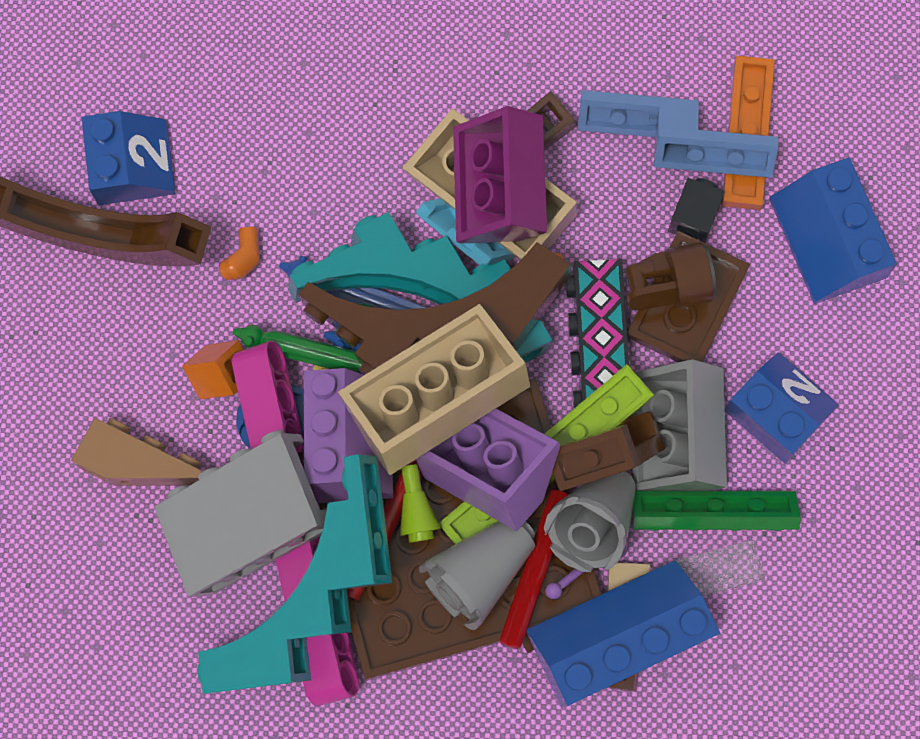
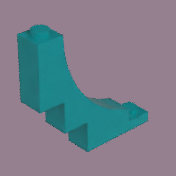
(348, 556)

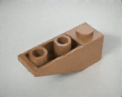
(127, 461)

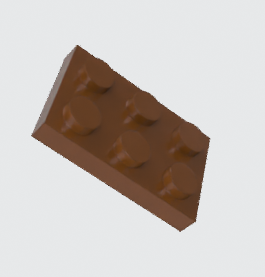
(689, 330)

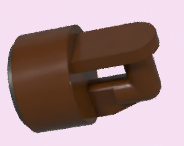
(688, 274)

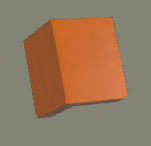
(212, 370)

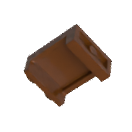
(608, 452)

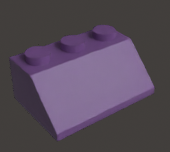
(332, 435)
(494, 467)

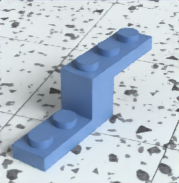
(677, 134)

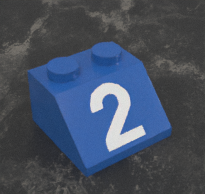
(127, 157)
(780, 407)

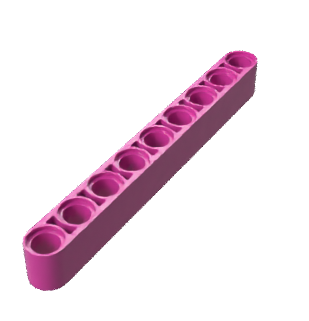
(269, 407)

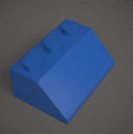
(833, 231)

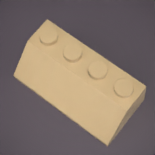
(434, 169)
(435, 388)

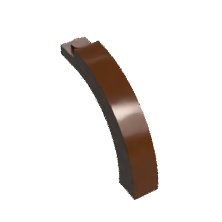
(125, 237)

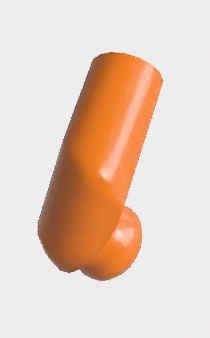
(245, 258)

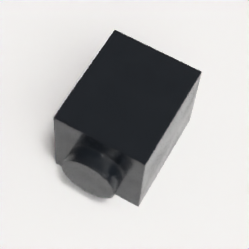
(696, 209)

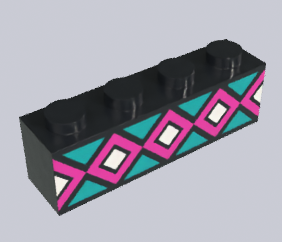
(597, 324)

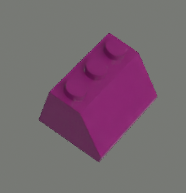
(500, 177)

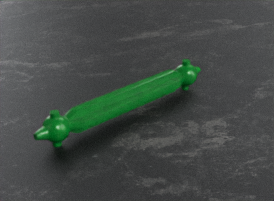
(301, 348)

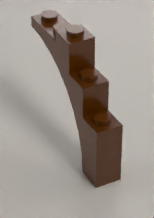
(512, 302)

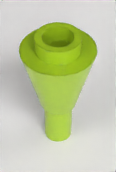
(417, 515)

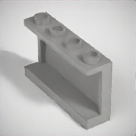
(240, 515)

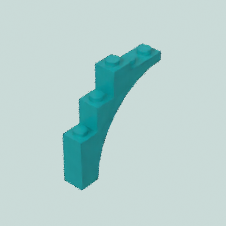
(385, 261)

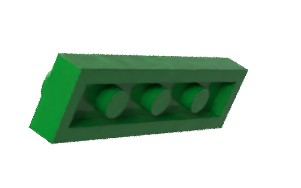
(716, 510)

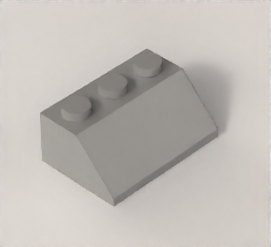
(692, 425)

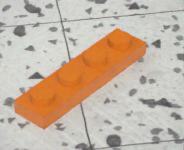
(749, 115)

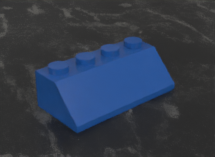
(621, 633)

